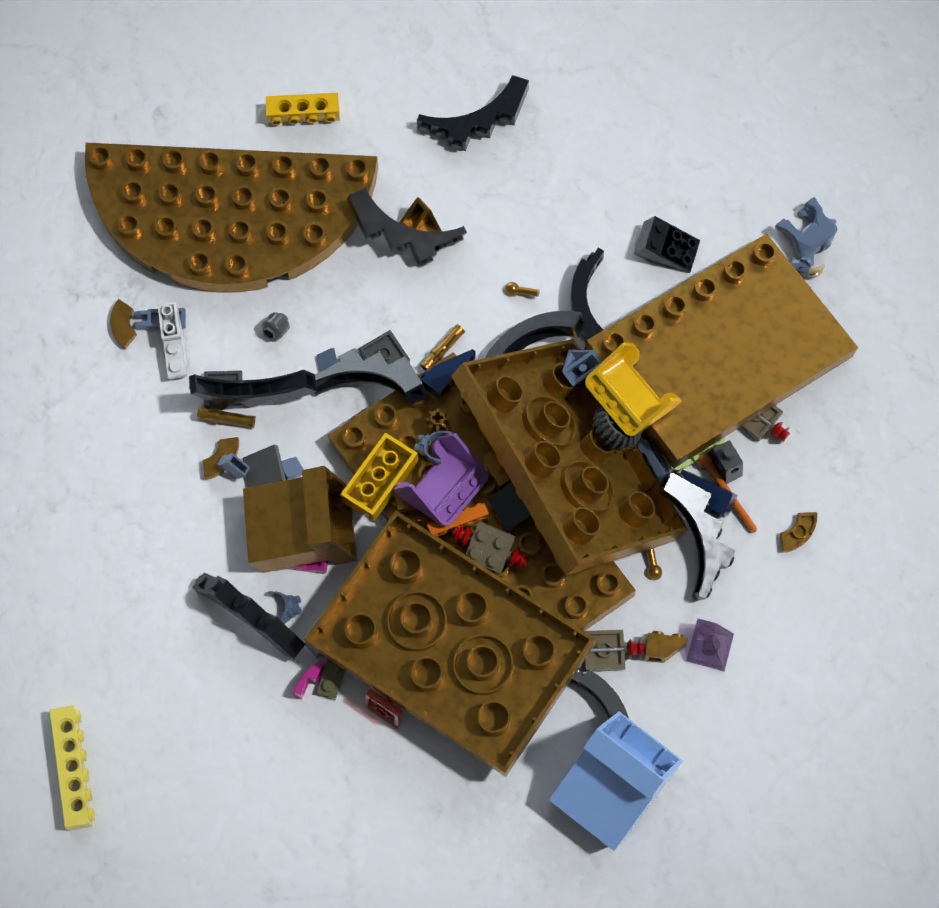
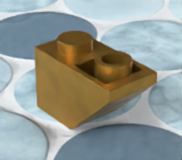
(663, 647)

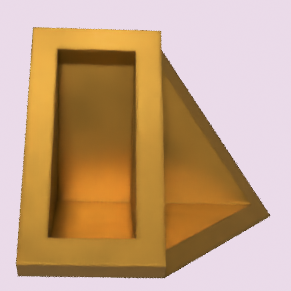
(420, 217)

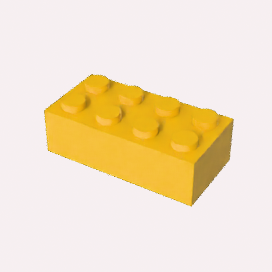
(378, 476)

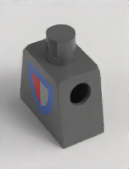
(725, 460)

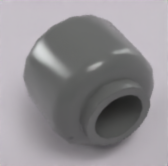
(275, 326)

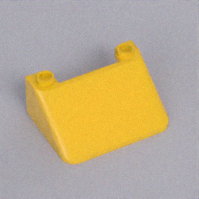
(626, 393)

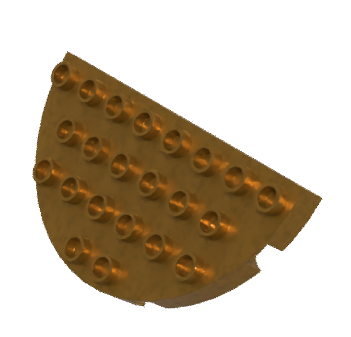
(225, 213)

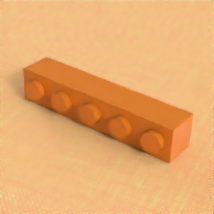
(466, 517)

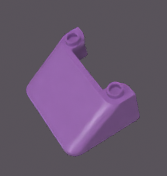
(446, 486)

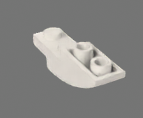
(173, 340)

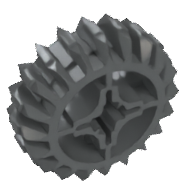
(611, 432)

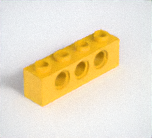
(294, 103)

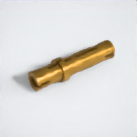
(438, 353)
(226, 417)

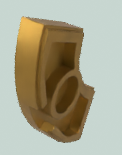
(120, 323)
(226, 447)
(799, 533)

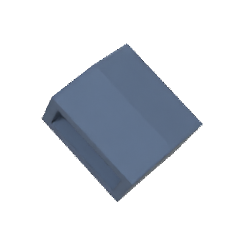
(233, 466)

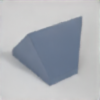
(579, 365)

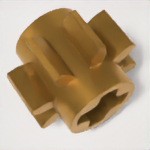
(437, 415)

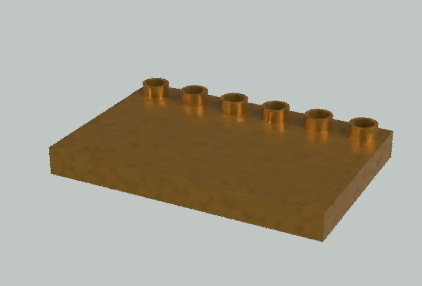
(729, 346)
(579, 491)
(450, 642)

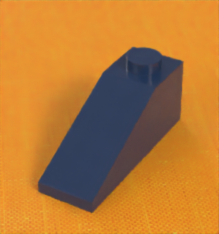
(439, 379)
(720, 500)

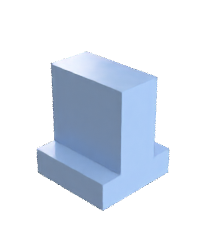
(615, 779)

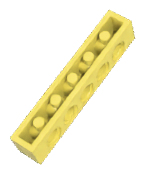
(59, 719)

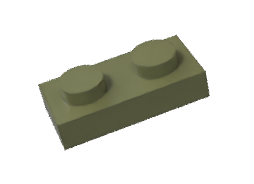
(331, 680)

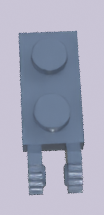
(153, 319)
(655, 458)

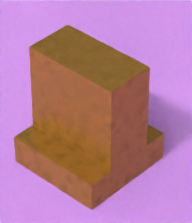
(299, 522)

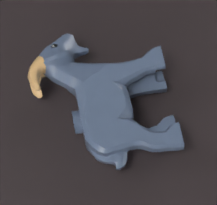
(811, 239)

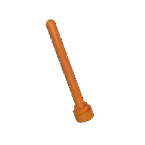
(706, 462)

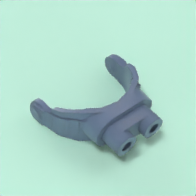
(425, 443)
(291, 605)

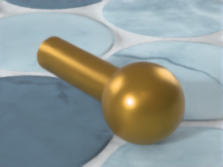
(513, 289)
(654, 572)

